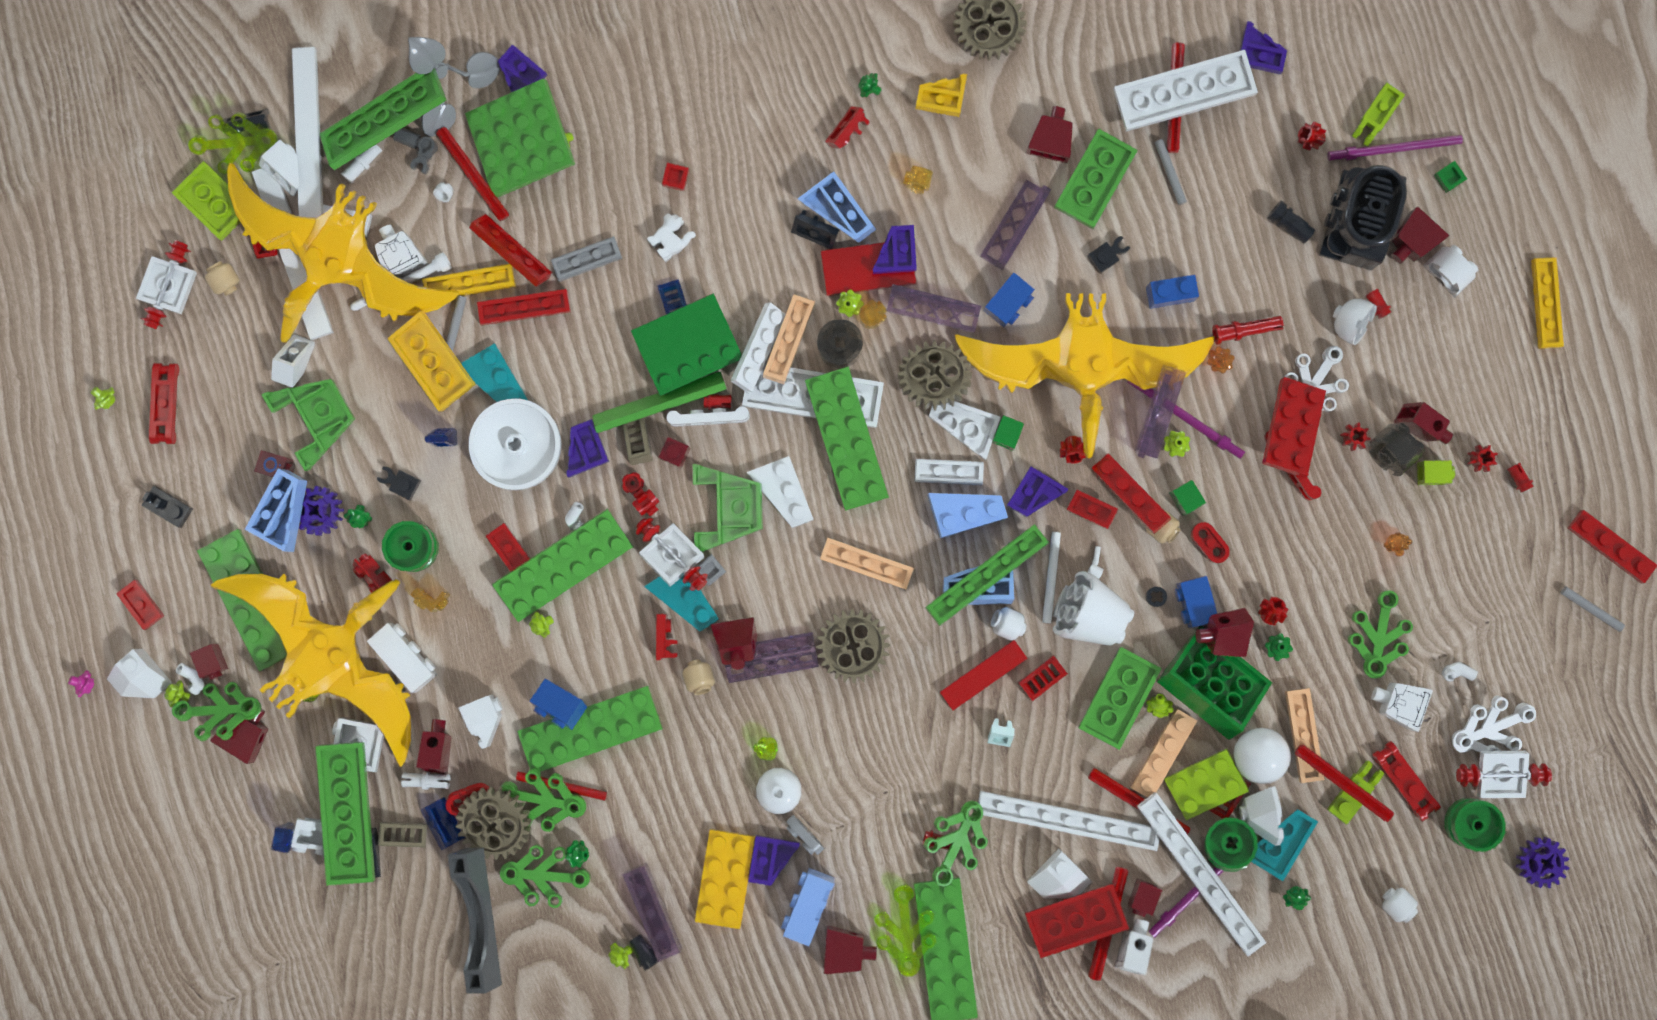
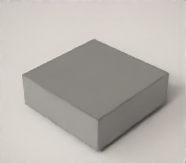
(712, 568)

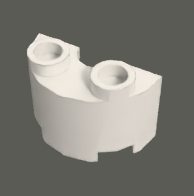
(1452, 269)
(308, 836)

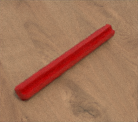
(1174, 124)
(472, 173)
(1344, 783)
(1121, 791)
(1103, 944)

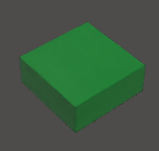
(1450, 176)

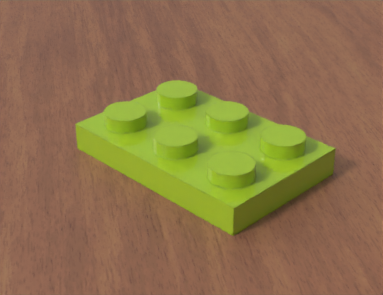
(208, 200)
(1206, 784)

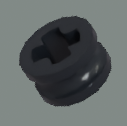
(1156, 589)

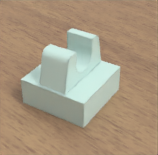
(1001, 735)

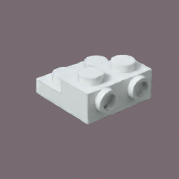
(353, 730)

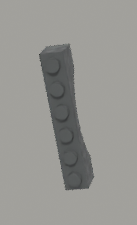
(482, 962)

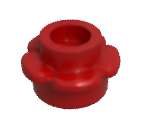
(628, 478)

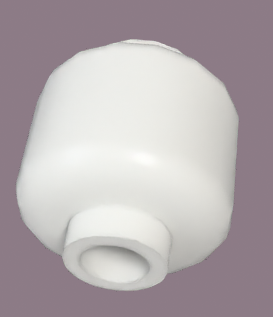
(1008, 623)
(1399, 905)

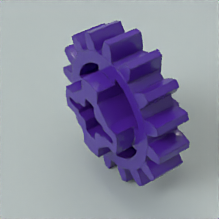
(327, 509)
(1550, 855)

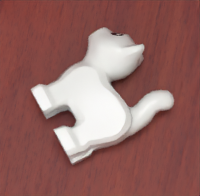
(666, 237)

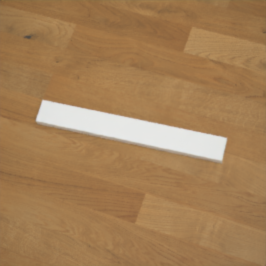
(307, 131)
(315, 316)
(1068, 820)
(1201, 874)

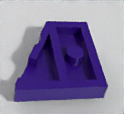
(1262, 50)
(519, 69)
(898, 251)
(585, 449)
(1035, 492)
(770, 858)

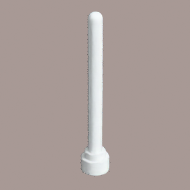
(438, 264)

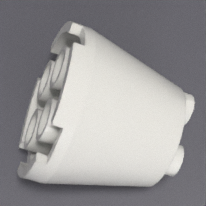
(1091, 612)

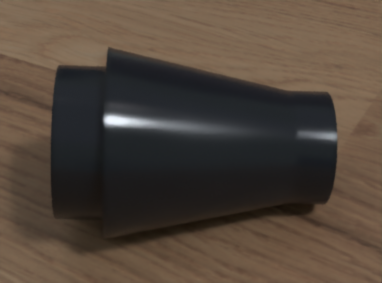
(643, 952)

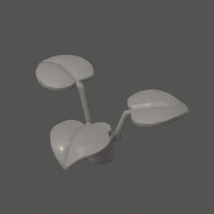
(429, 54)

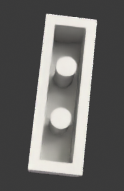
(402, 657)

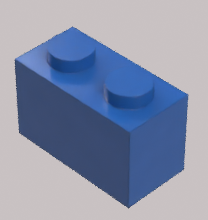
(1172, 291)
(1009, 300)
(1196, 601)
(557, 704)

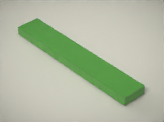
(656, 403)
(986, 575)

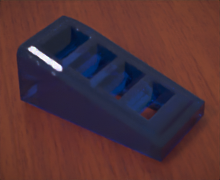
(670, 286)
(442, 437)
(283, 837)

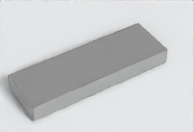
(586, 259)

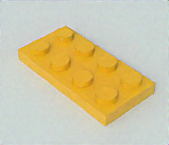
(431, 361)
(725, 879)

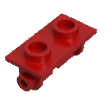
(366, 569)

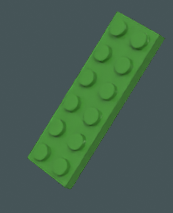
(381, 117)
(846, 438)
(232, 557)
(562, 565)
(597, 729)
(345, 813)
(948, 962)

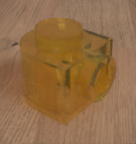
(918, 179)
(872, 314)

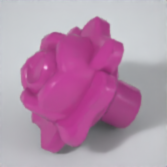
(83, 683)

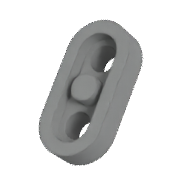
(810, 843)

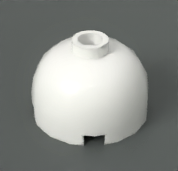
(1353, 319)
(778, 790)

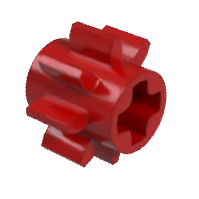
(1311, 136)
(1362, 436)
(1072, 449)
(1476, 460)
(645, 502)
(1273, 611)

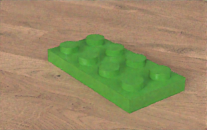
(1095, 178)
(1119, 698)

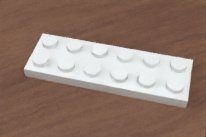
(1185, 90)
(795, 399)

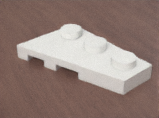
(968, 425)
(783, 490)

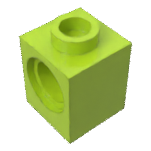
(1435, 472)

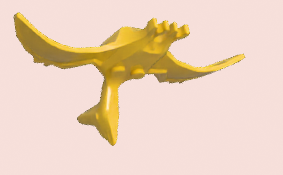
(331, 252)
(1083, 359)
(326, 655)

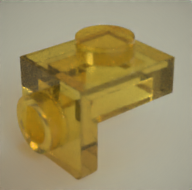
(424, 600)

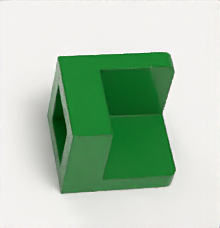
(1008, 433)
(1187, 498)

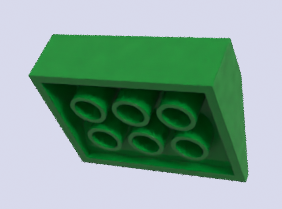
(686, 344)
(1215, 686)

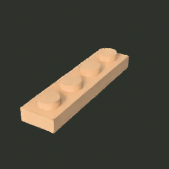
(788, 339)
(866, 563)
(1303, 731)
(1164, 753)

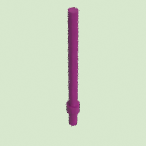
(1352, 152)
(1223, 442)
(1168, 917)

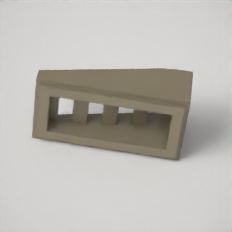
(641, 457)
(402, 843)

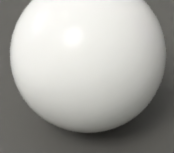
(1262, 755)

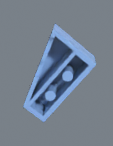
(837, 206)
(280, 511)
(965, 511)
(999, 593)
(807, 906)

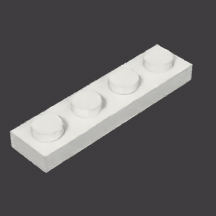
(758, 347)

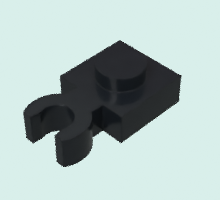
(1106, 256)
(401, 484)

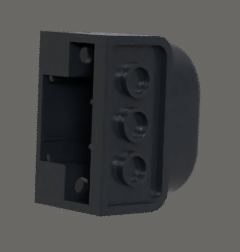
(1364, 216)

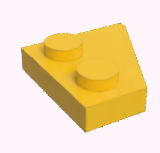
(942, 96)

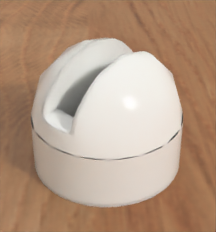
(443, 192)

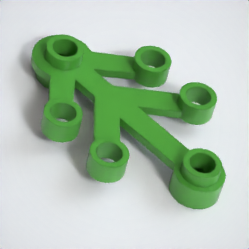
(1379, 637)
(219, 712)
(547, 800)
(957, 839)
(541, 875)

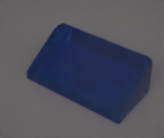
(441, 823)

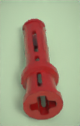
(1237, 330)

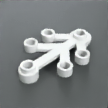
(1321, 373)
(1490, 728)

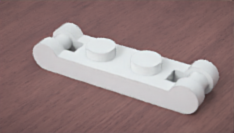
(698, 417)

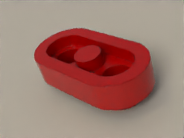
(1209, 542)
(452, 807)

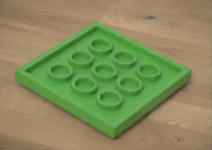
(520, 138)

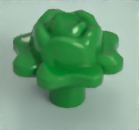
(869, 85)
(358, 518)
(1278, 647)
(577, 853)
(1297, 897)

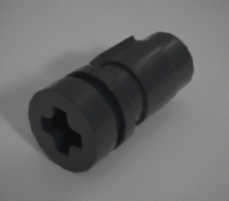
(1291, 222)

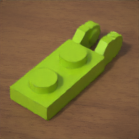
(1379, 112)
(1344, 805)

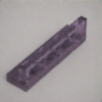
(1022, 228)
(932, 300)
(1160, 411)
(777, 649)

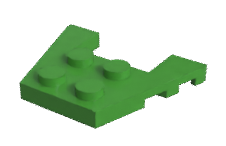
(322, 411)
(737, 507)

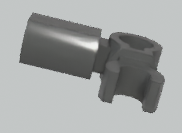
(425, 145)

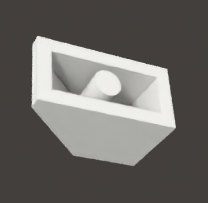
(282, 166)
(292, 360)

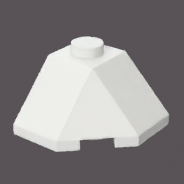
(138, 676)
(482, 718)
(1263, 814)
(1059, 878)

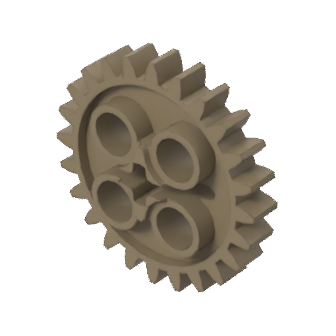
(995, 41)
(948, 363)
(873, 639)
(506, 809)

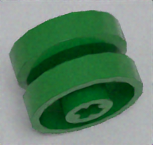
(398, 553)
(1488, 826)
(1233, 831)

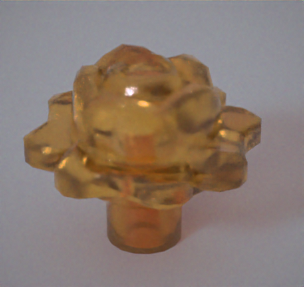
(1220, 360)
(1398, 542)

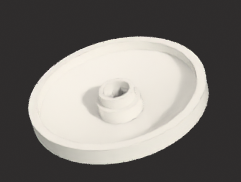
(514, 444)

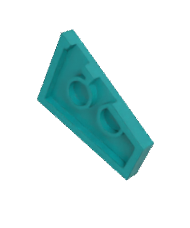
(493, 375)
(687, 603)
(1280, 858)

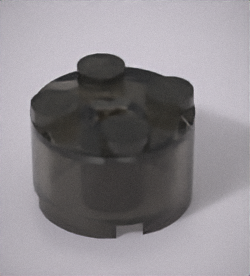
(839, 330)
(1396, 449)

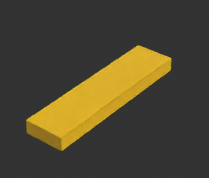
(474, 280)
(1547, 303)

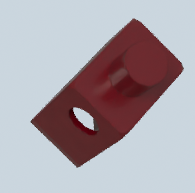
(1052, 137)
(1416, 236)
(1424, 422)
(1228, 633)
(735, 641)
(245, 740)
(434, 758)
(846, 951)

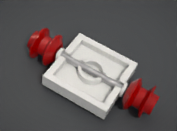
(166, 285)
(671, 554)
(1503, 774)

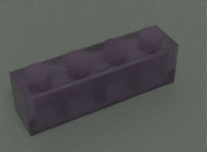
(652, 911)

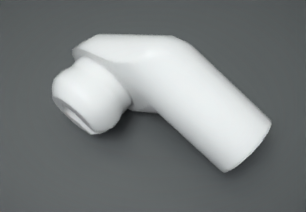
(572, 517)
(1458, 669)
(196, 683)

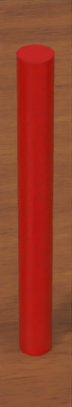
(575, 789)

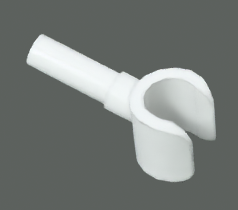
(1094, 569)

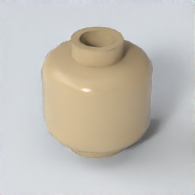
(222, 278)
(1167, 532)
(698, 677)

